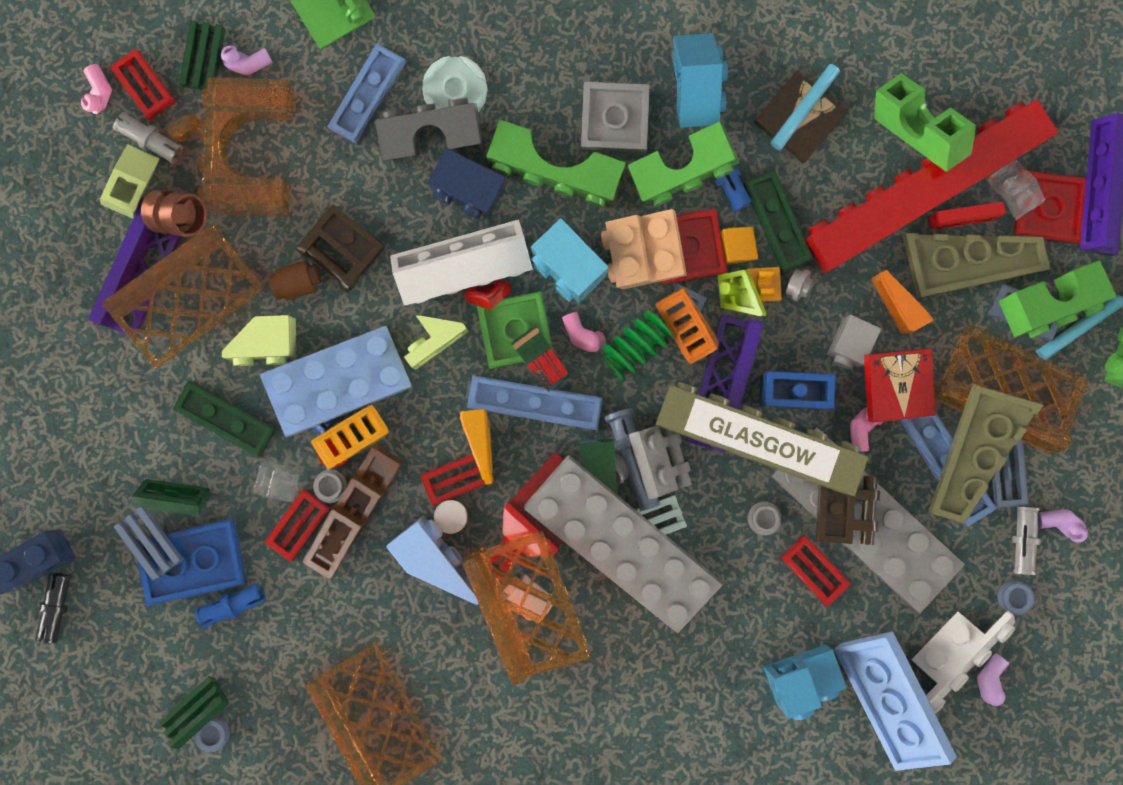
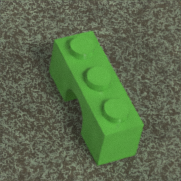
(903, 111)
(711, 156)
(1079, 291)

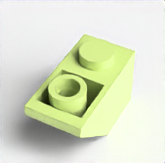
(129, 181)
(264, 338)

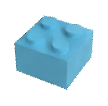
(568, 262)

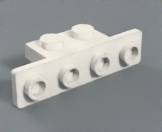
(956, 651)

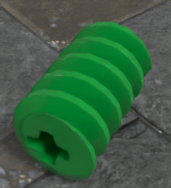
(636, 344)

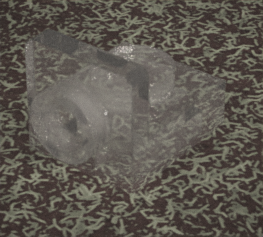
(1016, 188)

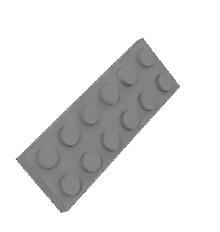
(622, 544)
(903, 549)

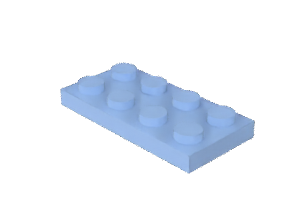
(335, 381)
(895, 702)

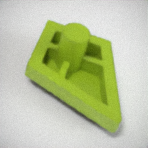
(739, 293)

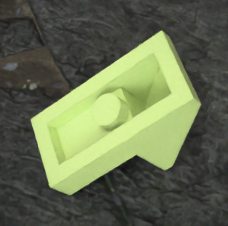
(442, 334)

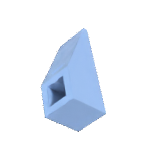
(429, 558)

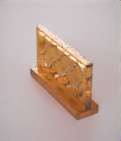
(165, 272)
(1039, 431)
(498, 608)
(343, 728)

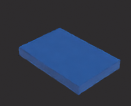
(209, 563)

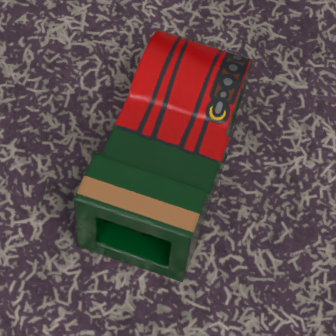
(540, 358)

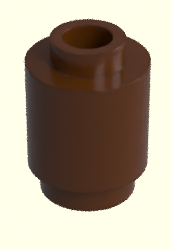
(294, 280)

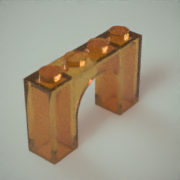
(228, 107)

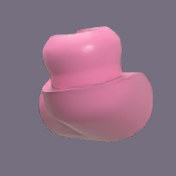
(101, 90)
(582, 337)
(860, 428)

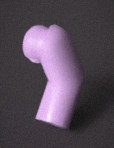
(244, 63)
(1066, 522)
(989, 680)

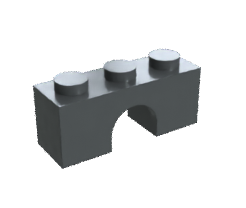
(400, 133)

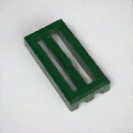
(189, 54)
(171, 497)
(192, 708)

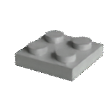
(615, 117)

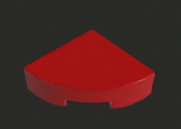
(488, 295)

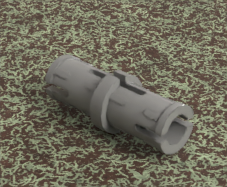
(148, 137)
(1026, 547)

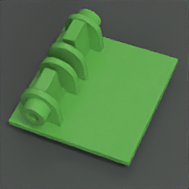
(332, 18)

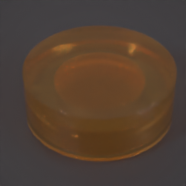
(184, 127)

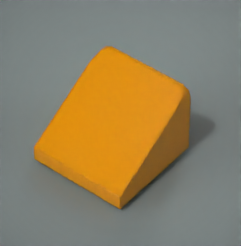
(739, 245)

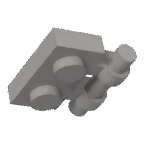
(654, 462)

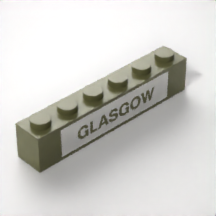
(761, 440)

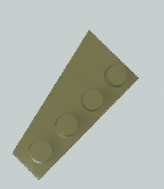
(959, 262)
(982, 441)

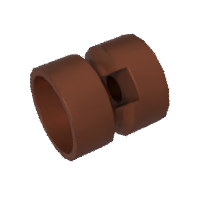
(174, 213)

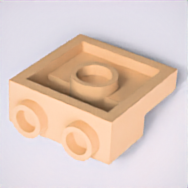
(644, 249)

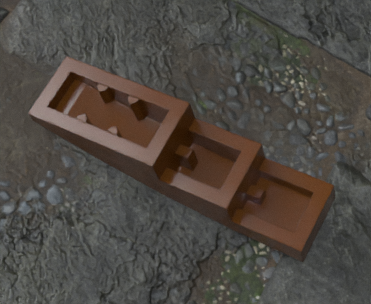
(352, 511)

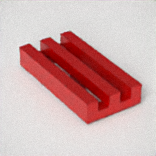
(158, 106)
(966, 215)
(431, 488)
(315, 502)
(795, 550)

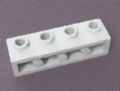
(461, 263)

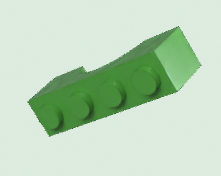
(593, 179)

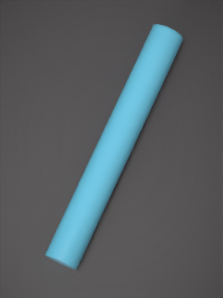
(805, 107)
(1079, 329)

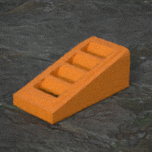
(902, 306)
(691, 353)

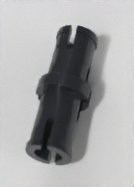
(53, 607)

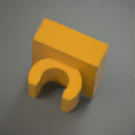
(767, 283)

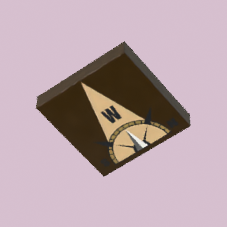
(815, 126)

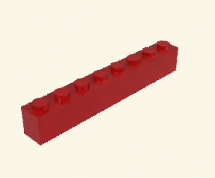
(928, 187)

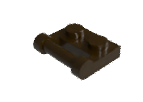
(347, 239)

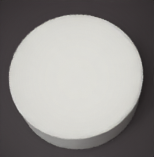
(451, 516)

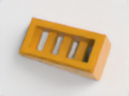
(373, 419)
(478, 434)

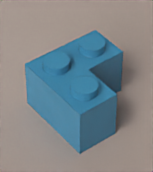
(699, 79)
(804, 681)

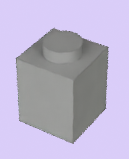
(852, 341)

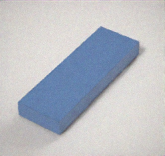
(366, 94)

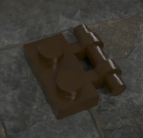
(836, 514)

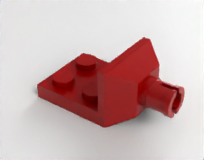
(519, 523)

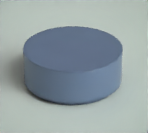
(1016, 597)
(213, 735)

